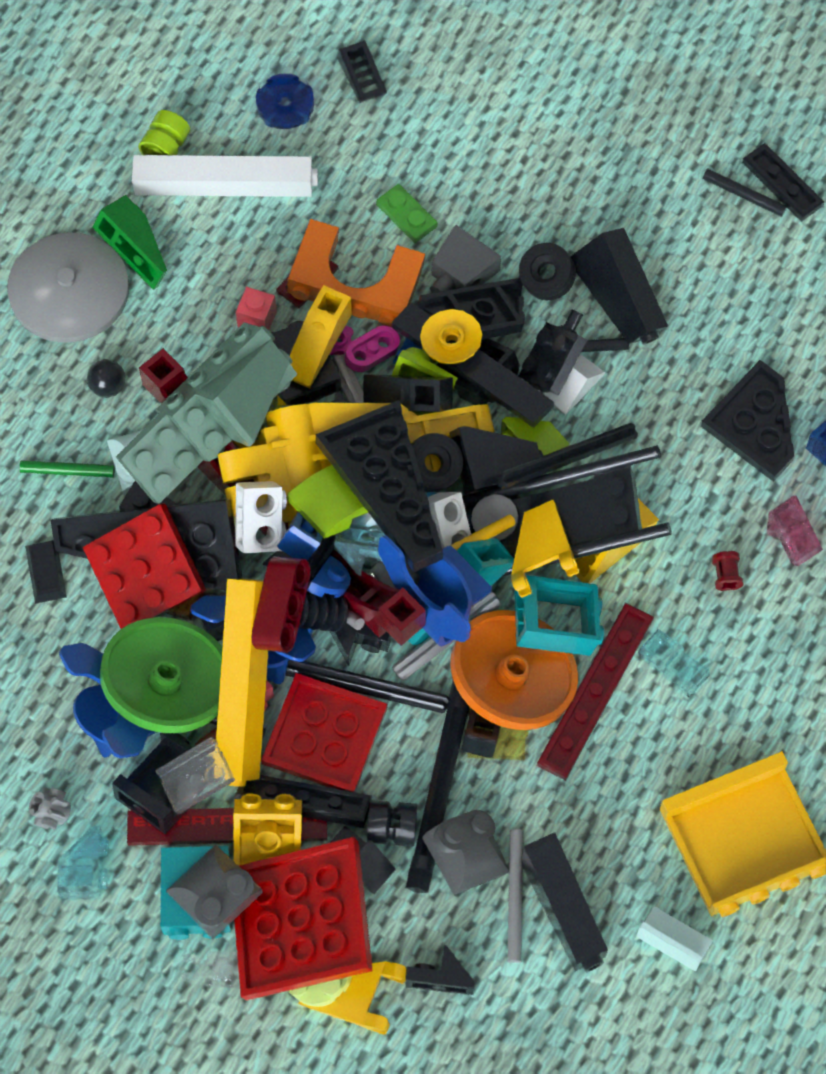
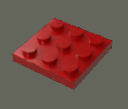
(144, 567)
(324, 734)

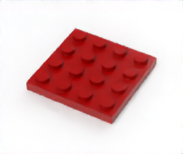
(305, 922)

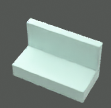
(674, 938)

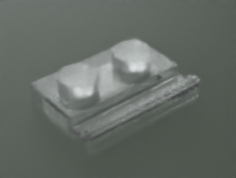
(195, 775)

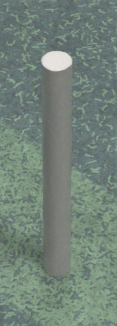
(515, 896)

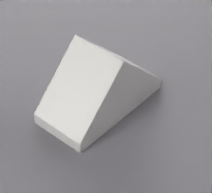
(579, 382)

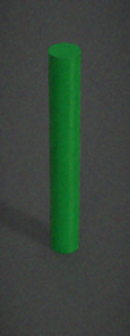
(62, 468)

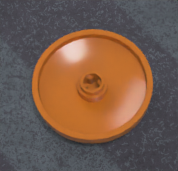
(509, 682)

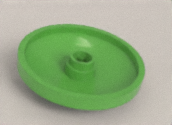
(163, 674)

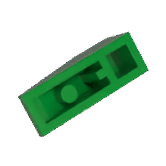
(131, 236)

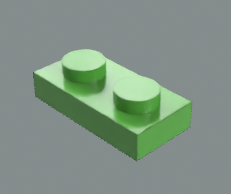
(406, 213)

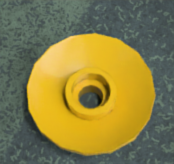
(449, 326)

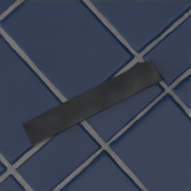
(483, 373)

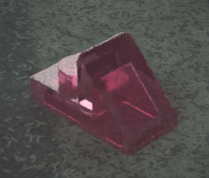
(794, 530)

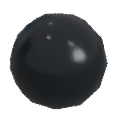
(106, 378)

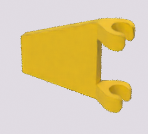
(539, 543)
(356, 1000)

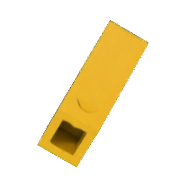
(319, 334)

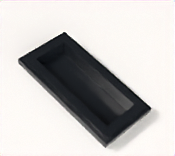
(45, 572)

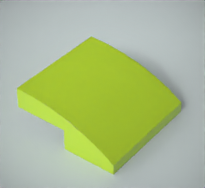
(326, 502)

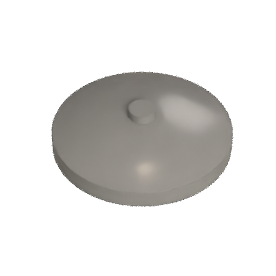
(68, 287)

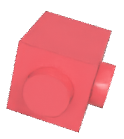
(256, 308)

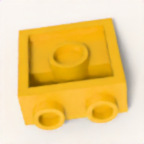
(266, 827)

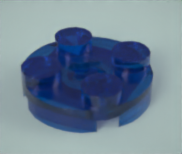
(289, 115)

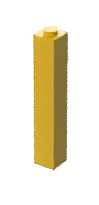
(241, 683)

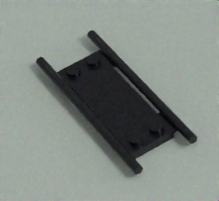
(594, 513)

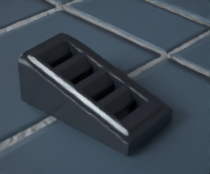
(355, 51)
(478, 740)

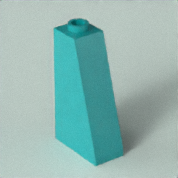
(488, 559)

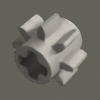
(49, 808)

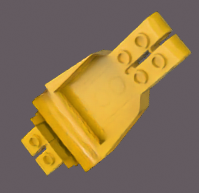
(290, 449)

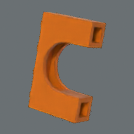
(378, 302)

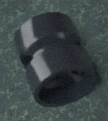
(380, 823)

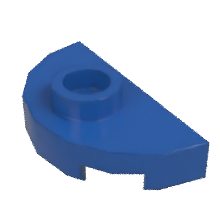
(331, 579)

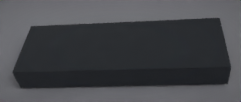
(783, 182)

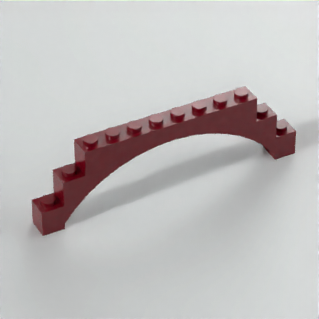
(377, 603)

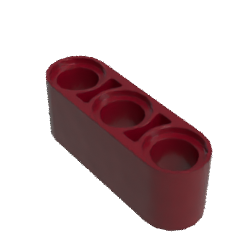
(281, 604)

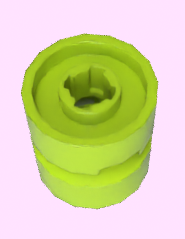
(165, 135)

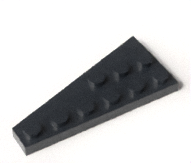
(384, 475)
(203, 526)

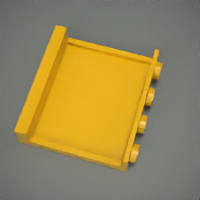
(745, 835)

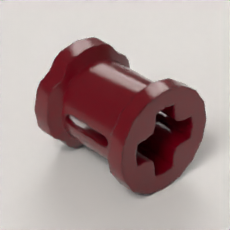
(727, 570)

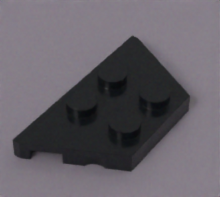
(494, 305)

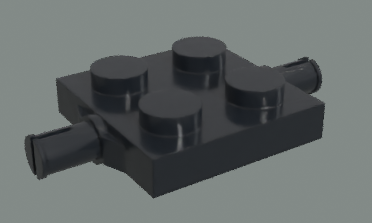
(553, 355)

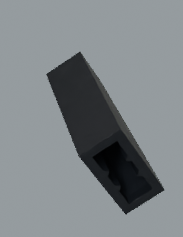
(620, 286)
(564, 902)

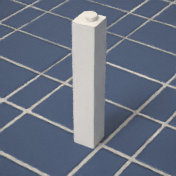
(223, 175)

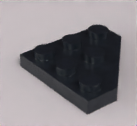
(755, 421)

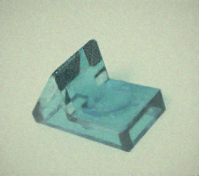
(357, 544)

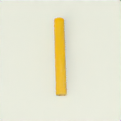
(488, 532)

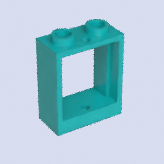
(560, 592)

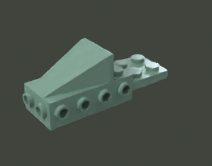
(213, 406)

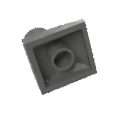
(466, 850)
(214, 891)

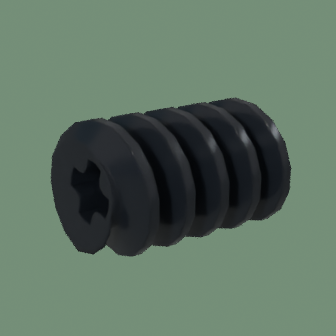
(324, 612)

